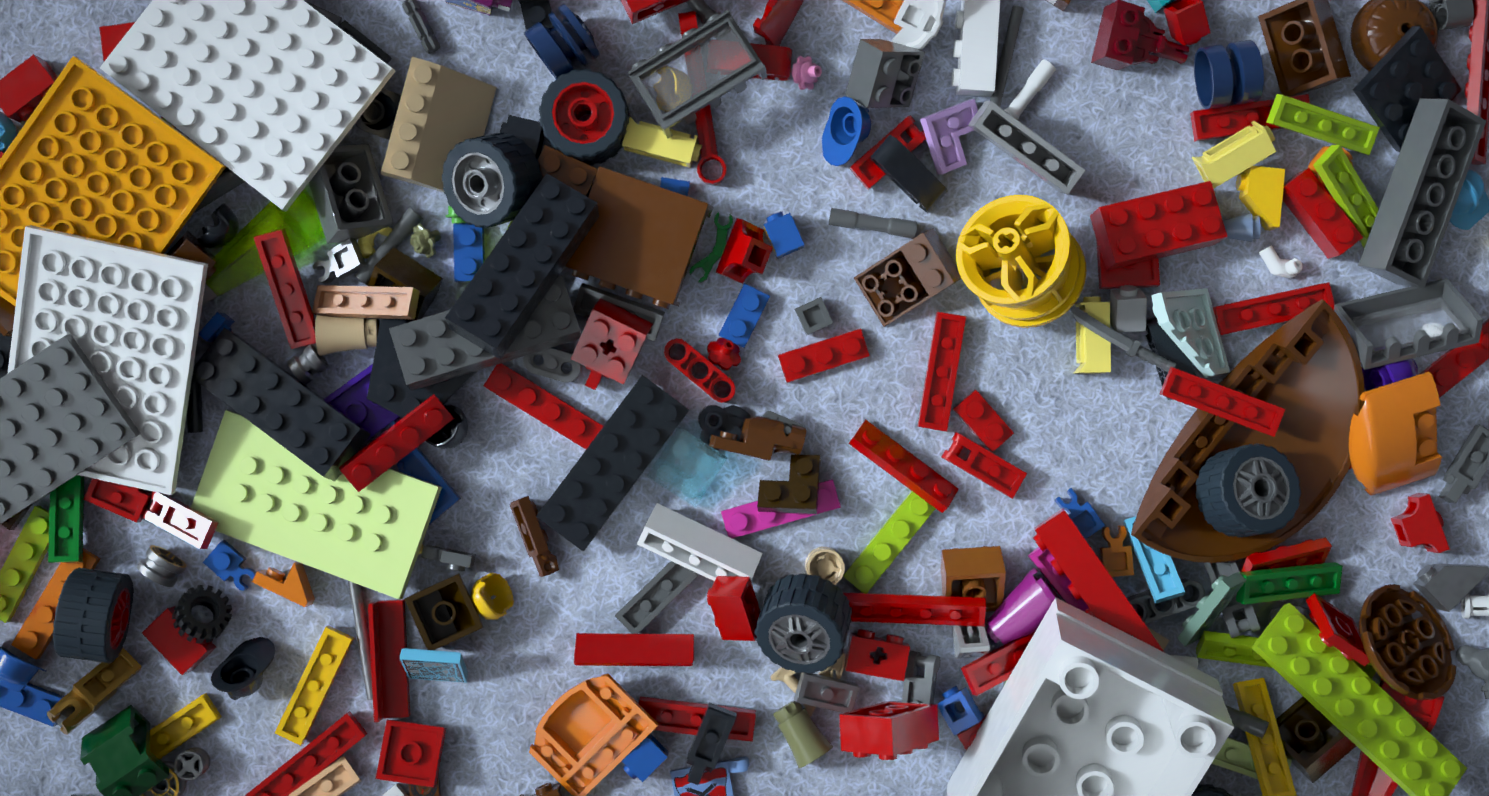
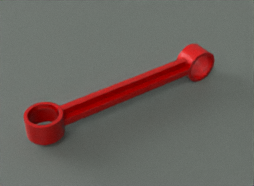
(704, 119)

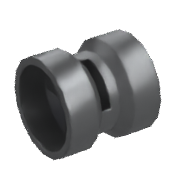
(307, 364)

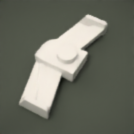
(920, 22)

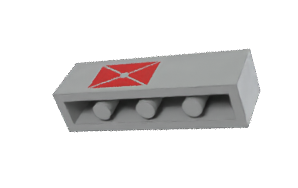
(1026, 147)

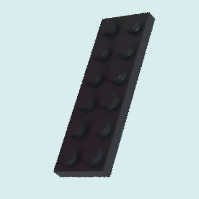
(612, 463)

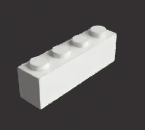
(976, 47)
(697, 546)

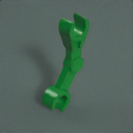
(708, 262)

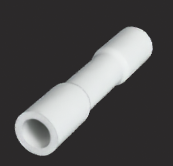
(1033, 85)

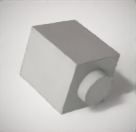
(1128, 309)

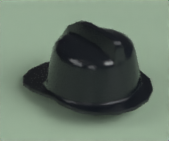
(380, 114)
(244, 668)

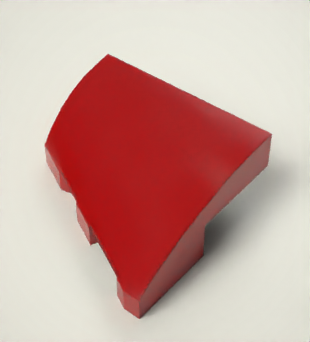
(776, 20)

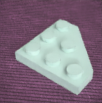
(1193, 327)

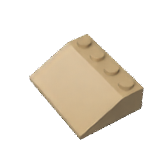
(432, 117)

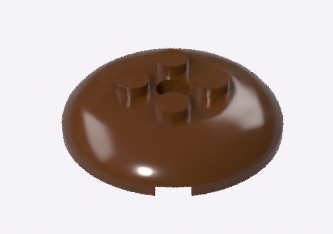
(1407, 651)

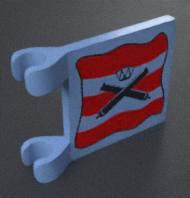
(712, 783)

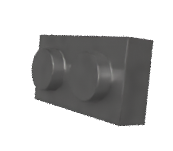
(826, 692)

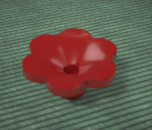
(723, 353)

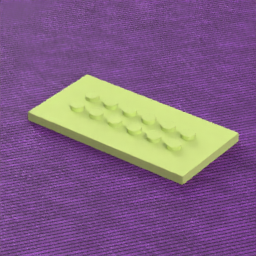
(291, 510)

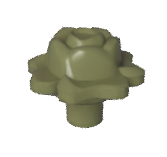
(424, 240)

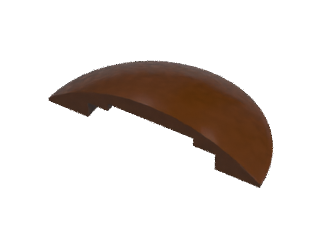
(1301, 367)

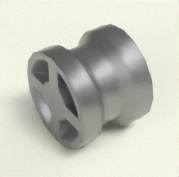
(185, 767)

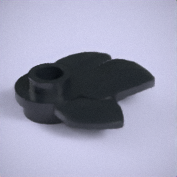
(729, 420)

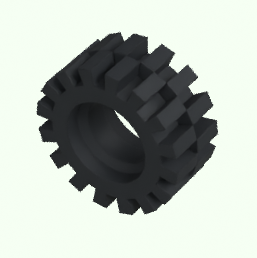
(197, 629)

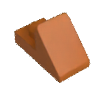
(294, 587)

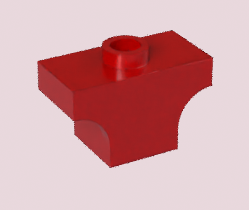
(744, 252)
(1421, 525)

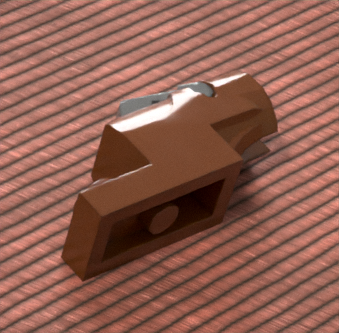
(763, 435)

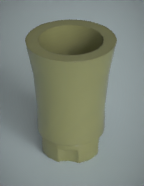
(801, 734)

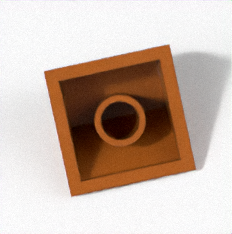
(974, 574)

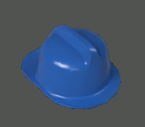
(845, 128)
(15, 672)

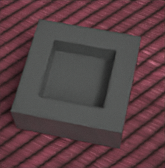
(813, 316)

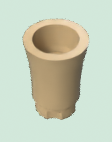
(344, 334)

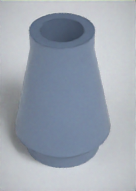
(1243, 227)

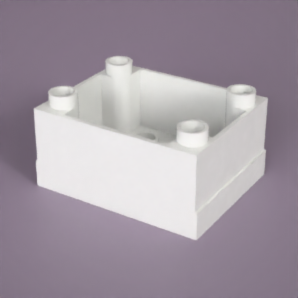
(1095, 718)

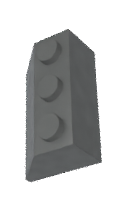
(350, 195)

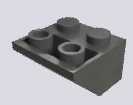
(884, 74)

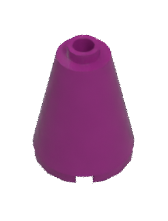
(1022, 609)

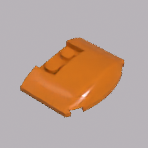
(1396, 434)
(589, 733)

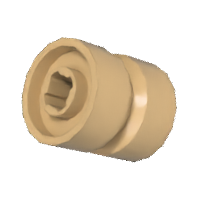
(826, 564)

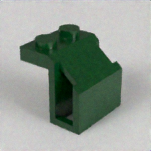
(123, 755)

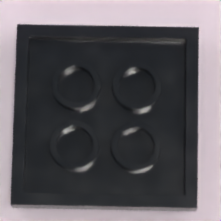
(1400, 79)

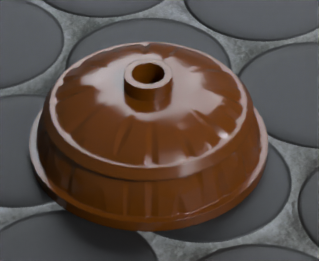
(1379, 27)

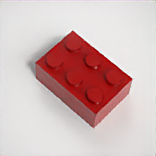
(889, 729)

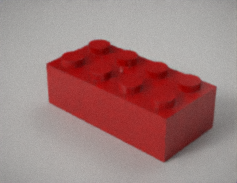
(1158, 225)

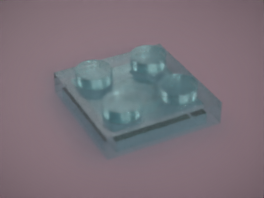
(687, 466)

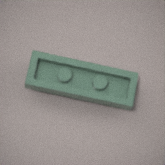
(1210, 607)

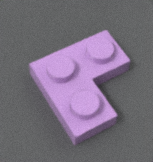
(943, 134)

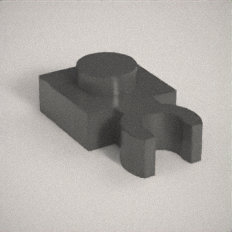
(456, 559)

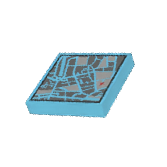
(434, 665)

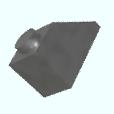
(1448, 583)

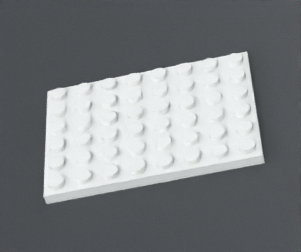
(251, 83)
(135, 324)

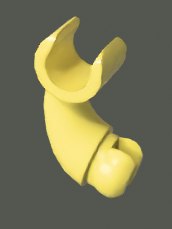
(366, 243)

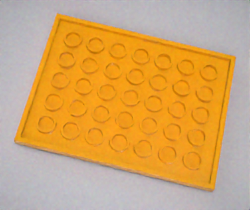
(97, 170)

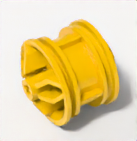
(1014, 236)

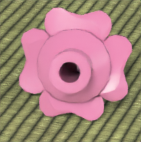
(805, 72)

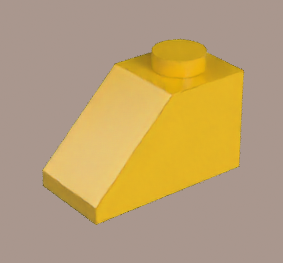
(1262, 193)

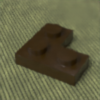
(798, 493)

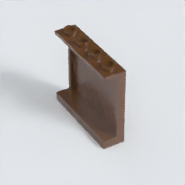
(640, 237)

